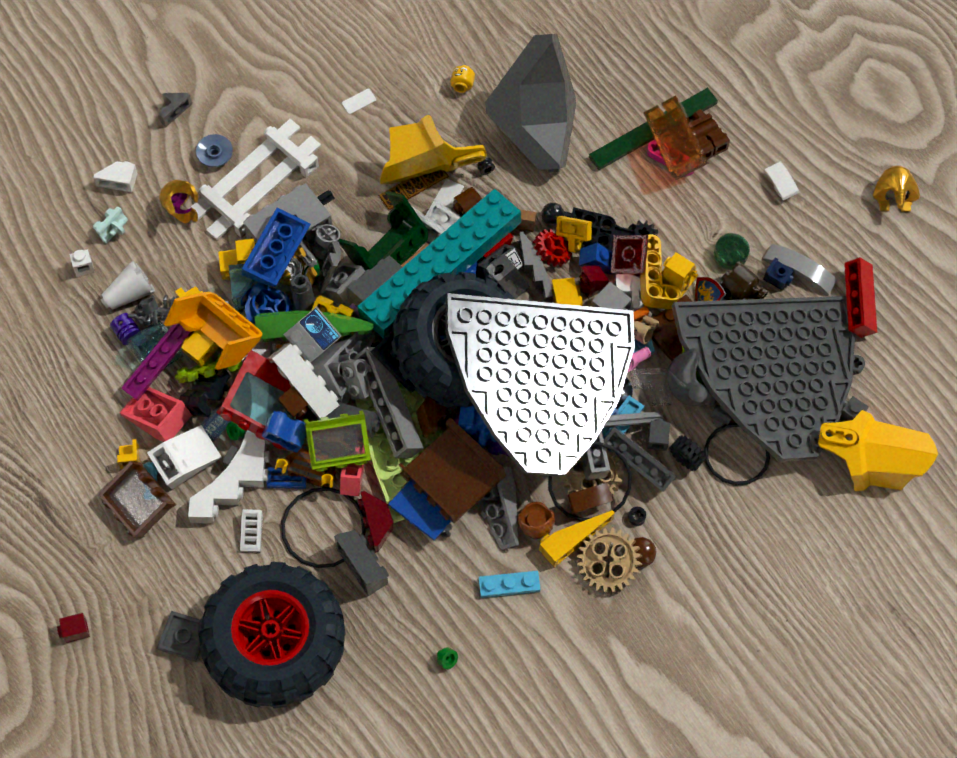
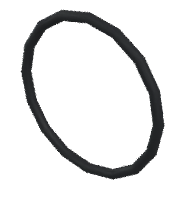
(719, 476)

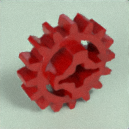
(552, 248)

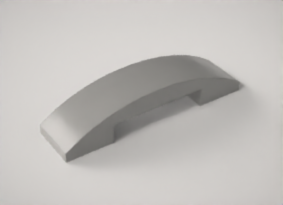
(802, 266)

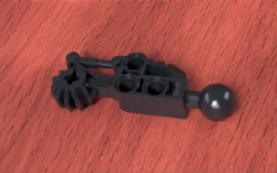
(599, 233)

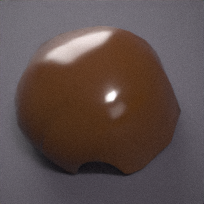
(647, 550)

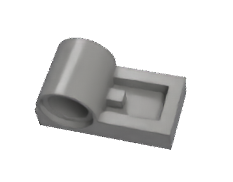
(354, 377)

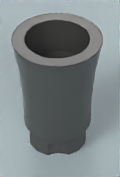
(302, 293)

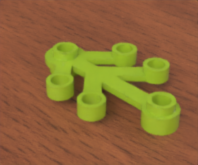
(208, 370)

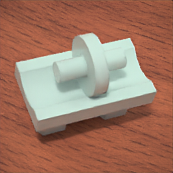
(111, 225)

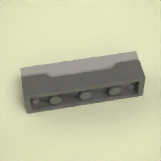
(507, 276)
(640, 459)

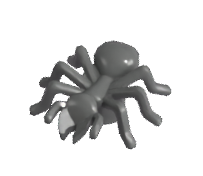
(149, 310)

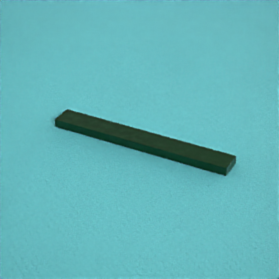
(642, 134)

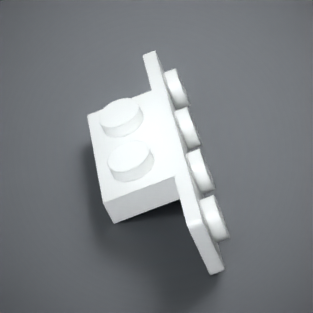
(438, 217)

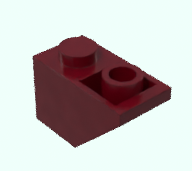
(592, 280)

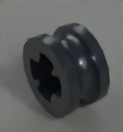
(486, 166)
(640, 521)

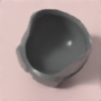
(683, 381)

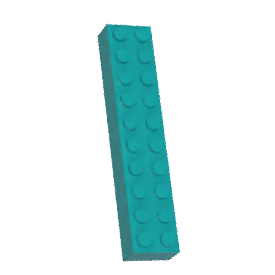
(449, 253)

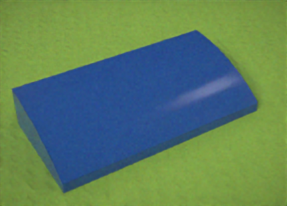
(275, 248)

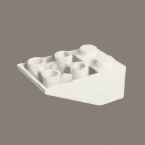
(184, 456)

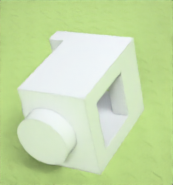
(79, 259)

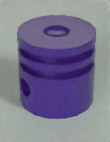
(126, 329)

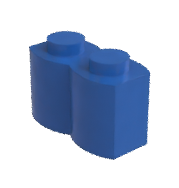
(285, 431)

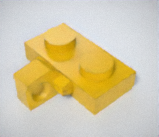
(574, 230)

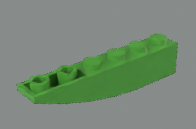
(275, 324)

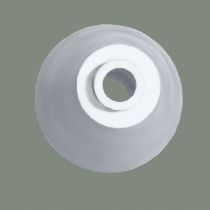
(127, 287)

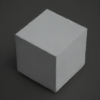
(612, 298)

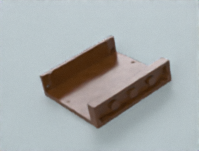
(453, 472)

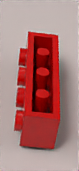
(860, 297)

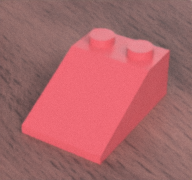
(157, 414)

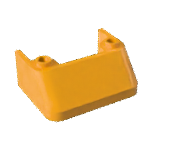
(218, 322)

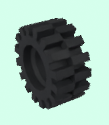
(687, 453)

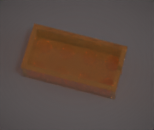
(676, 138)

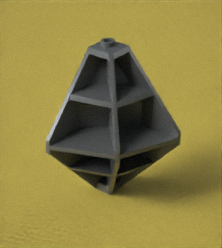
(537, 103)

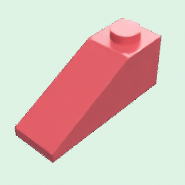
(351, 479)

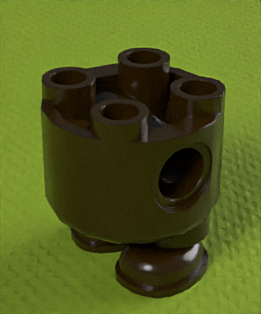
(742, 284)

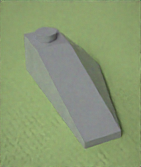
(328, 363)
(501, 511)

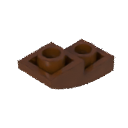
(590, 498)

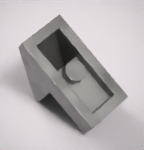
(176, 105)

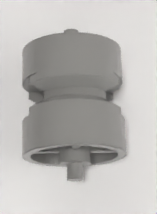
(324, 236)

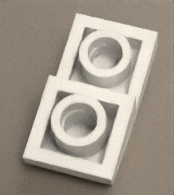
(782, 180)

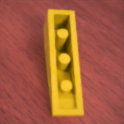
(567, 540)

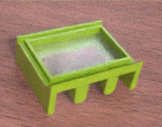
(337, 441)

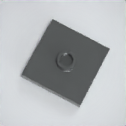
(181, 636)

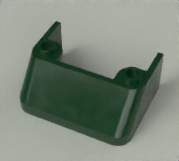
(400, 242)

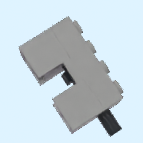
(300, 203)

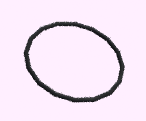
(617, 507)
(286, 514)

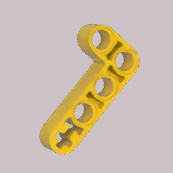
(652, 279)

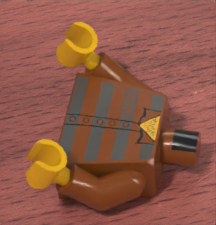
(299, 465)

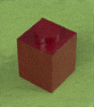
(73, 628)

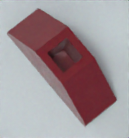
(377, 519)

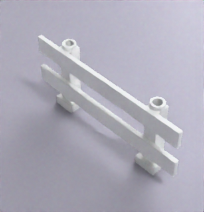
(236, 214)

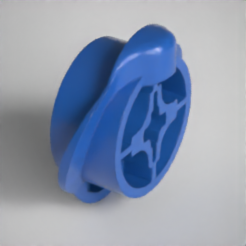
(268, 301)

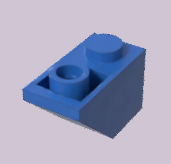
(596, 256)

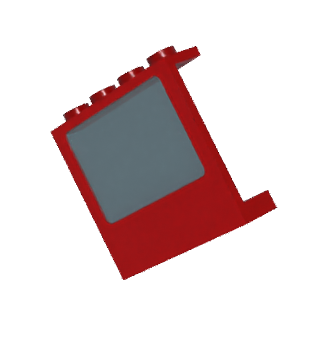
(255, 395)

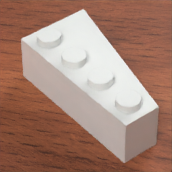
(302, 377)

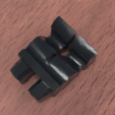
(203, 390)

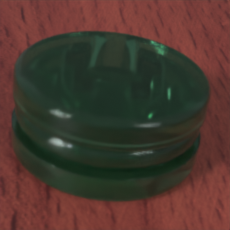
(731, 249)

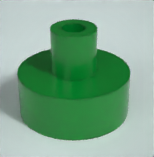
(234, 431)
(447, 658)

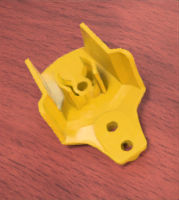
(420, 150)
(879, 451)

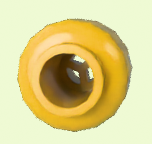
(462, 78)

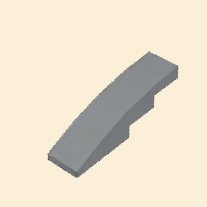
(534, 265)

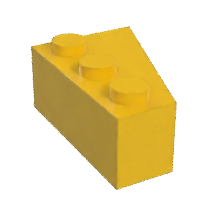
(679, 272)

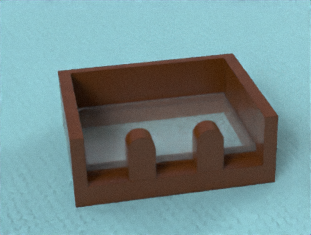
(136, 499)

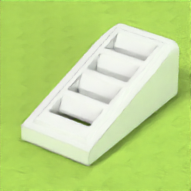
(252, 514)

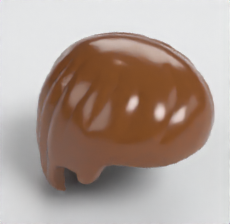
(536, 520)

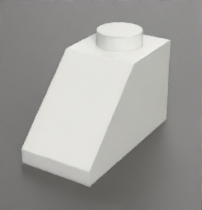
(117, 176)

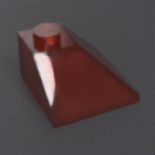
(629, 254)

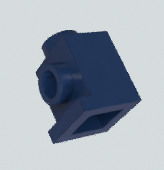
(778, 274)

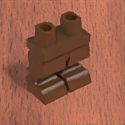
(709, 134)

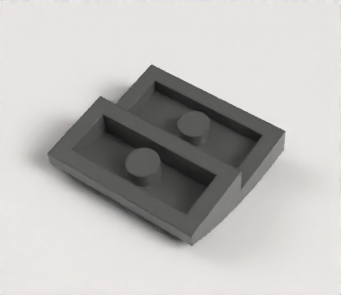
(328, 265)

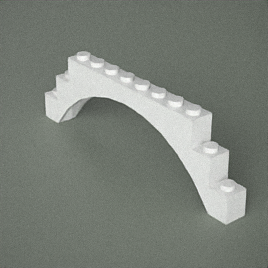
(245, 470)

